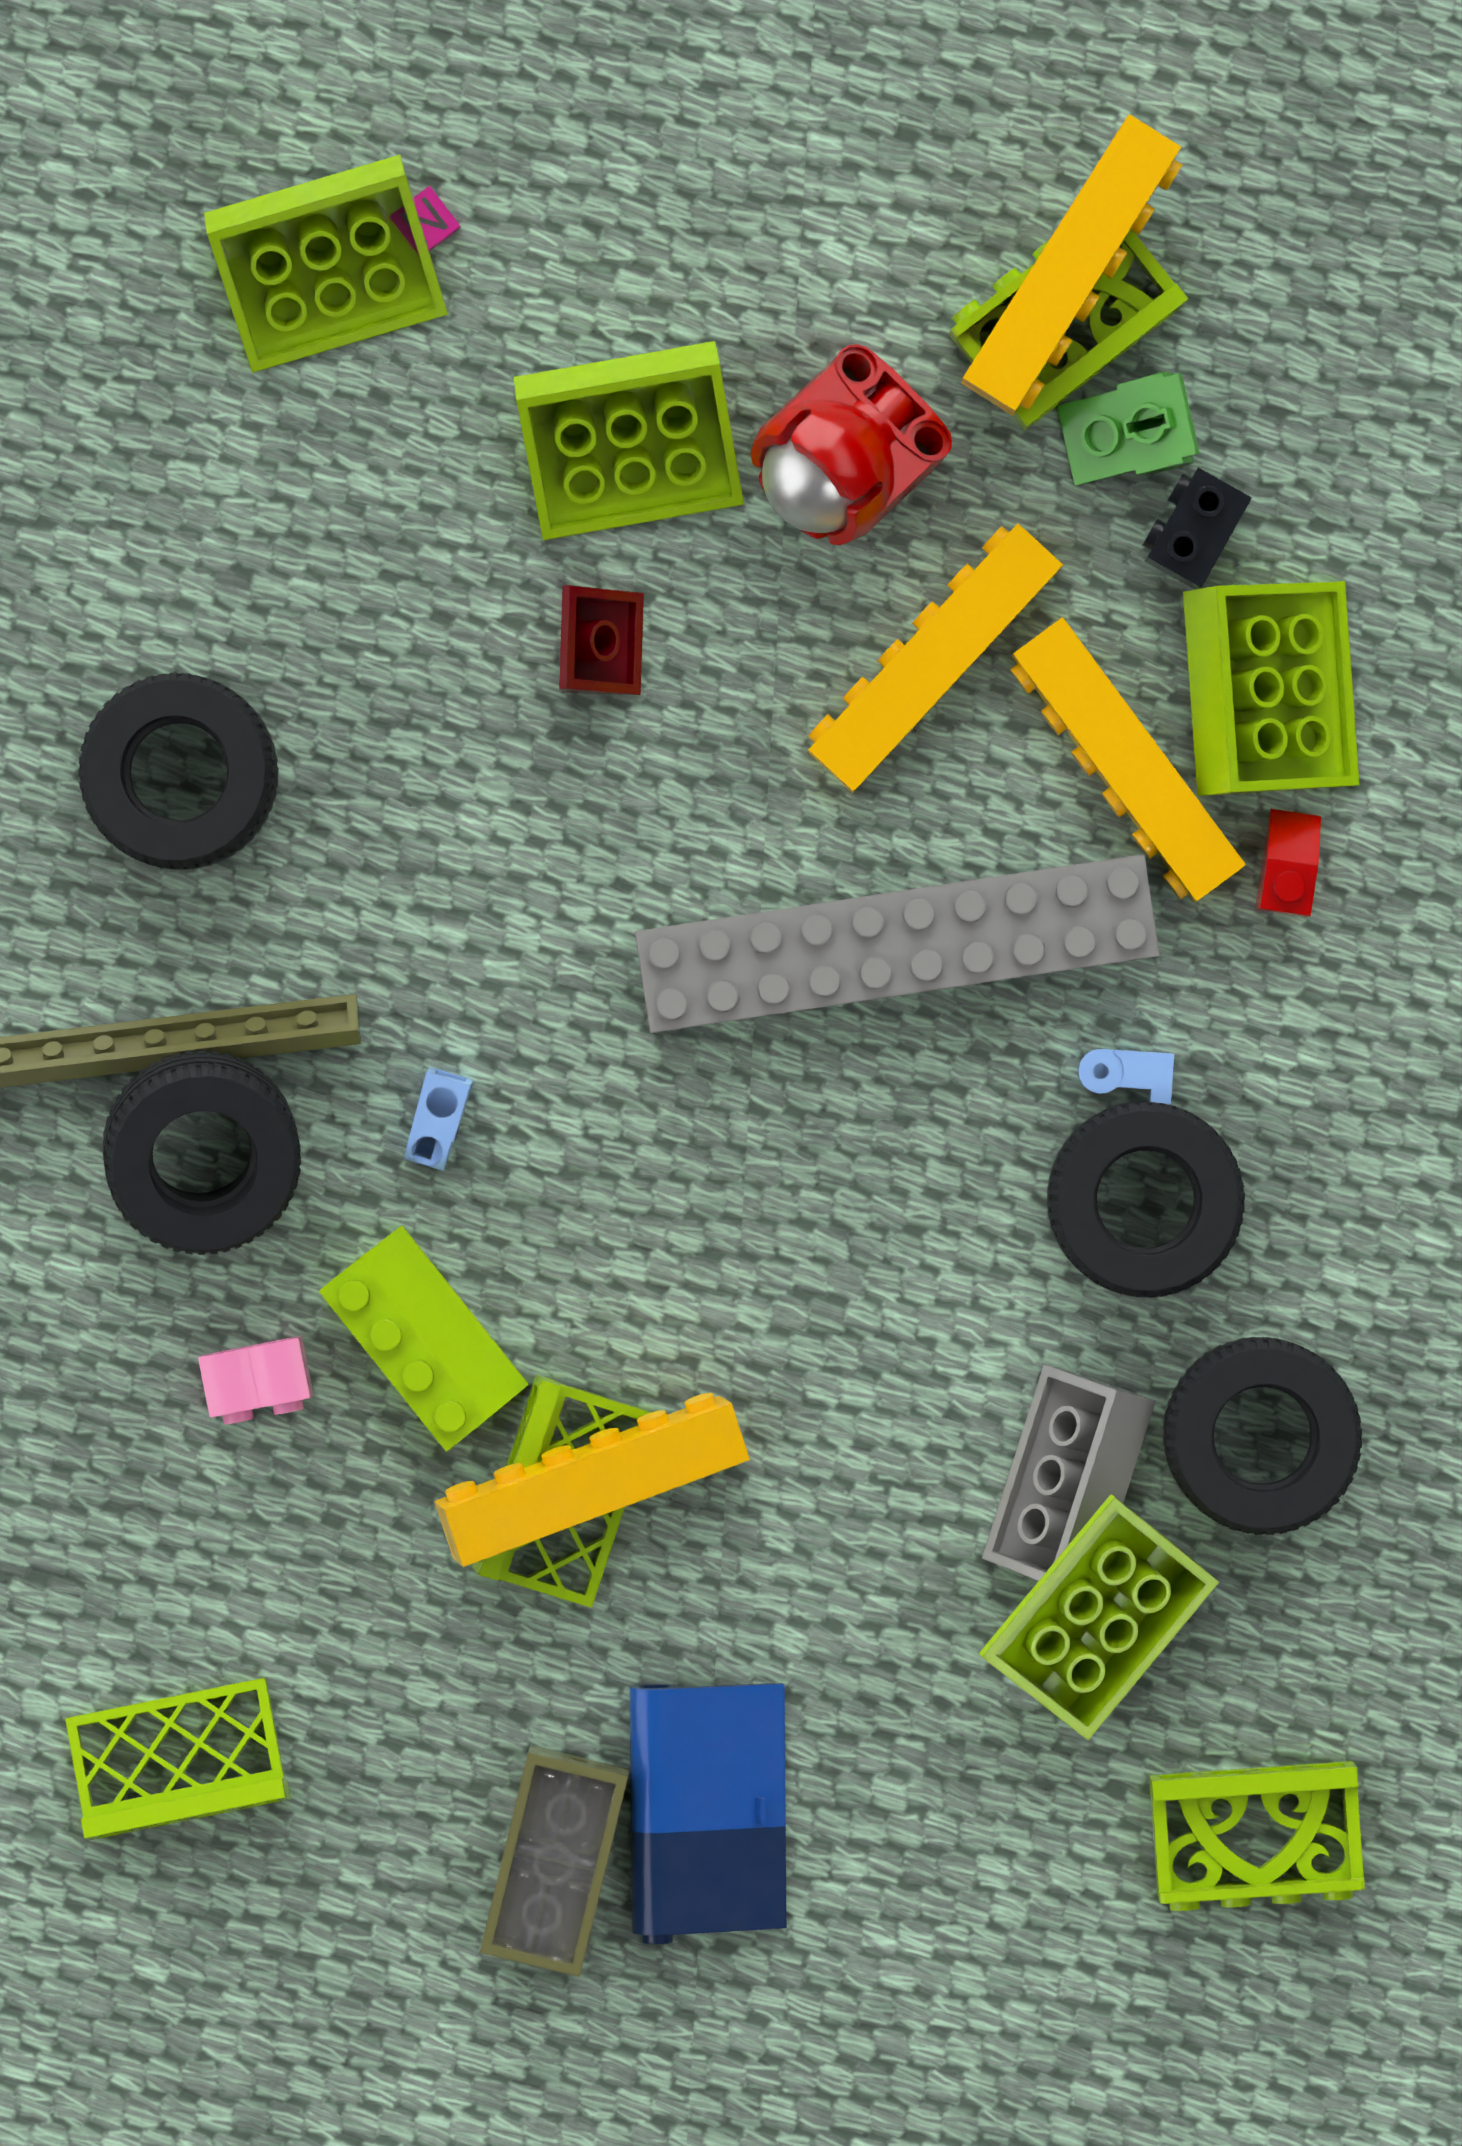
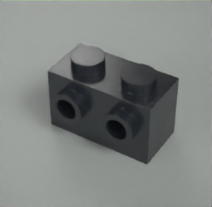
(1199, 530)

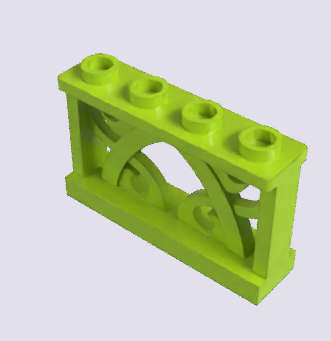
(1138, 319)
(1312, 1787)

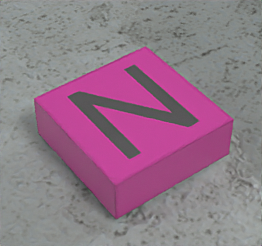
(434, 217)

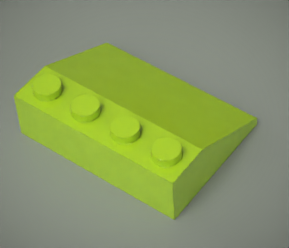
(324, 264)
(628, 440)
(1271, 687)
(1099, 1617)

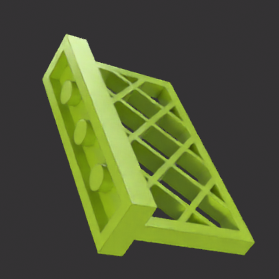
(530, 1442)
(184, 1803)

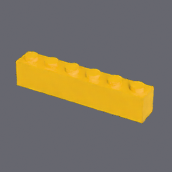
(1071, 266)
(934, 658)
(1127, 760)
(591, 1479)

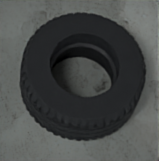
(109, 757)
(1215, 1211)
(213, 1218)
(1331, 1450)

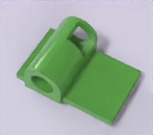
(1130, 429)

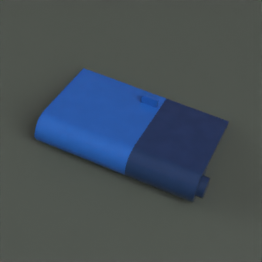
(707, 1809)

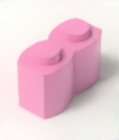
(256, 1378)

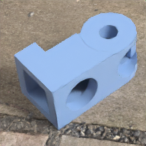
(1107, 1069)
(437, 1118)

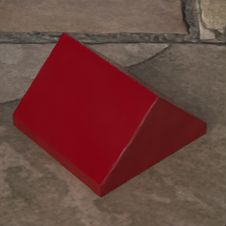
(601, 641)

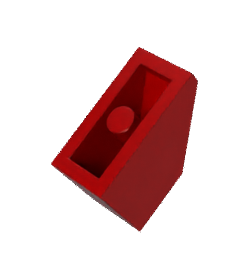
(1289, 863)

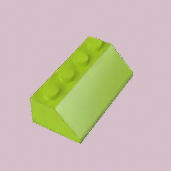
(423, 1338)

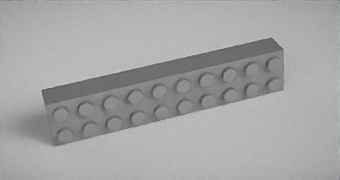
(897, 943)

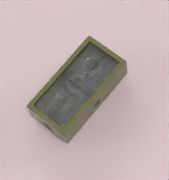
(554, 1860)

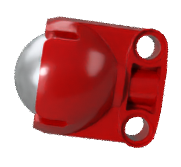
(847, 448)

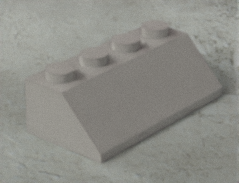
(1068, 1461)

